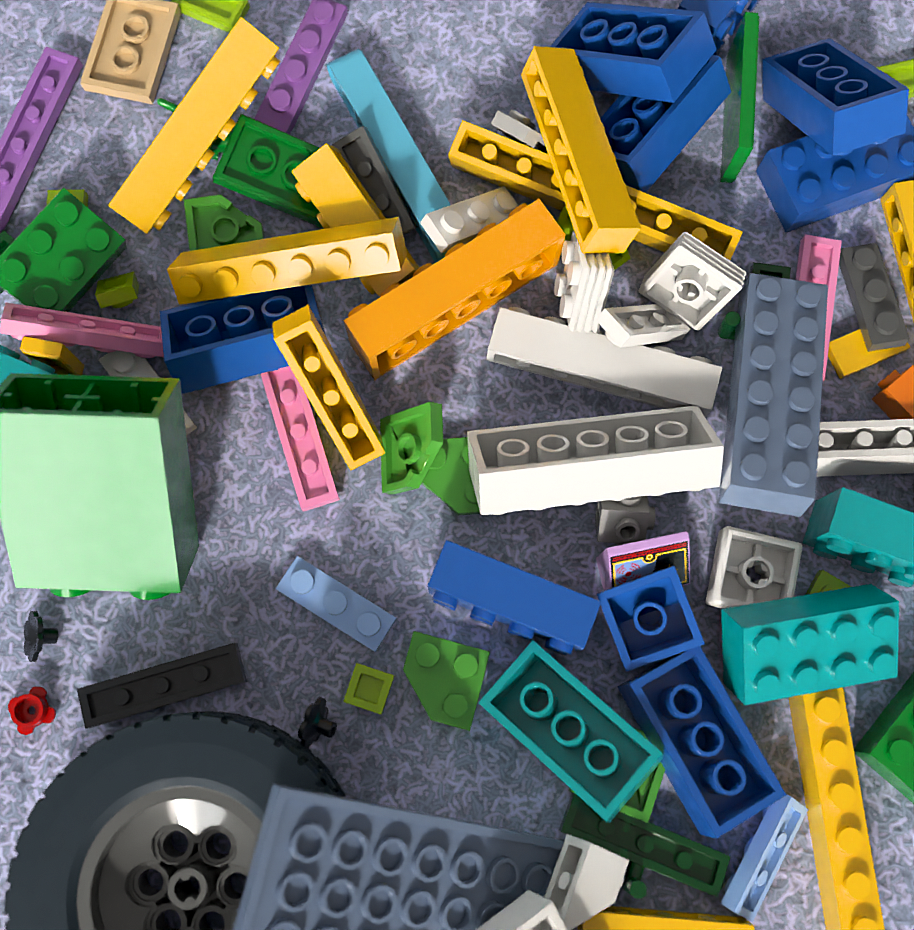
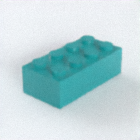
(865, 533)
(810, 643)
(571, 731)

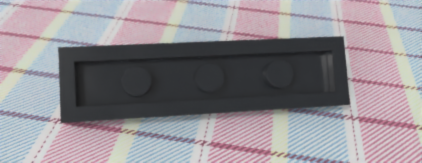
(161, 685)

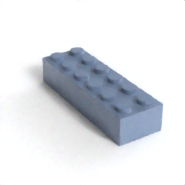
(775, 396)

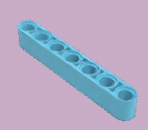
(373, 109)

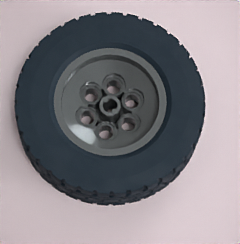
(123, 800)

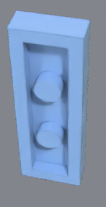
(336, 603)
(763, 857)

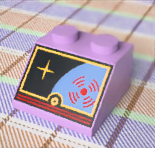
(644, 557)

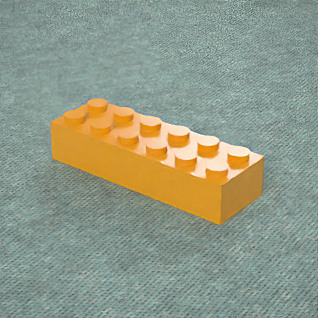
(455, 288)

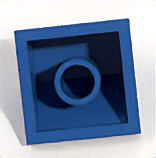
(650, 618)

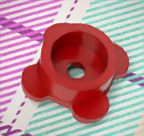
(20, 713)

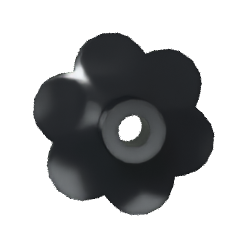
(36, 636)
(316, 723)

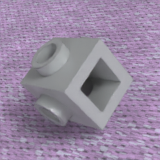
(624, 520)

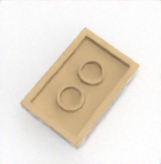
(131, 49)

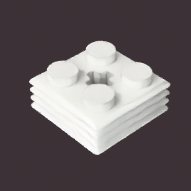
(692, 281)
(583, 286)
(739, 550)

